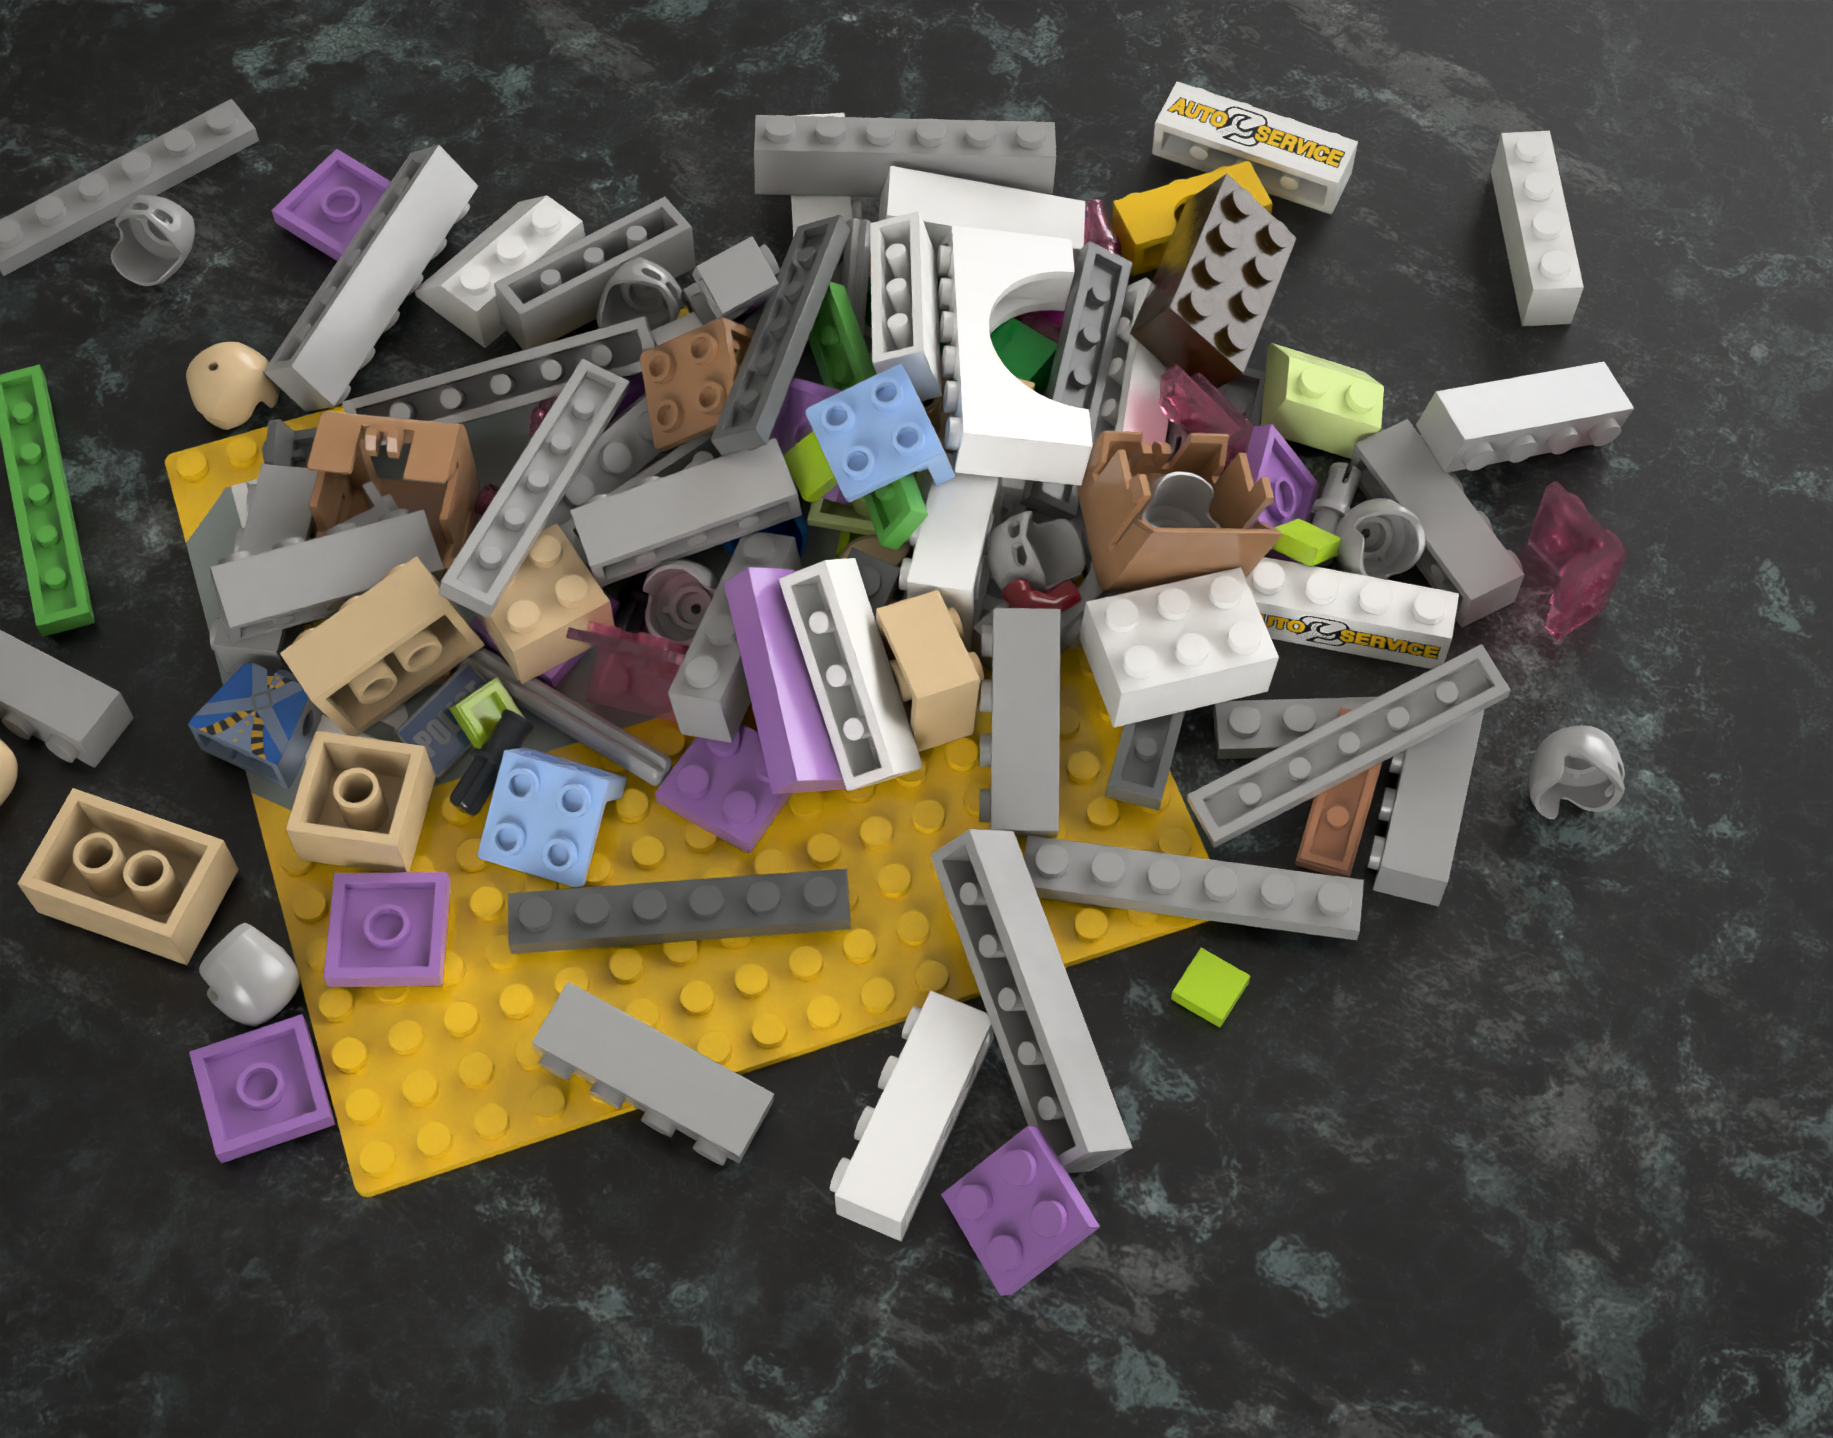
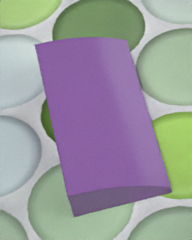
(780, 687)

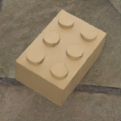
(381, 648)
(129, 876)

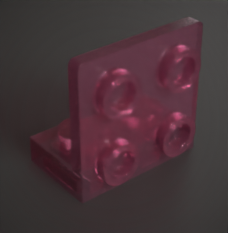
(1581, 554)
(631, 669)

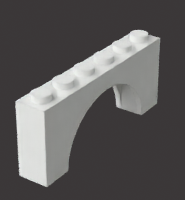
(995, 419)

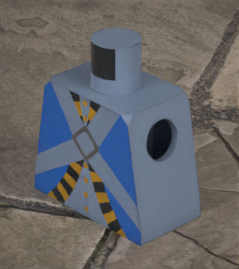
(259, 723)

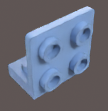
(878, 434)
(547, 815)

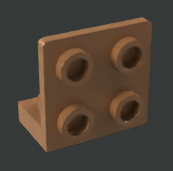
(692, 379)

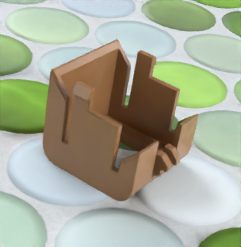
(436, 455)
(1155, 556)

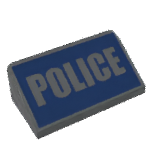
(435, 725)

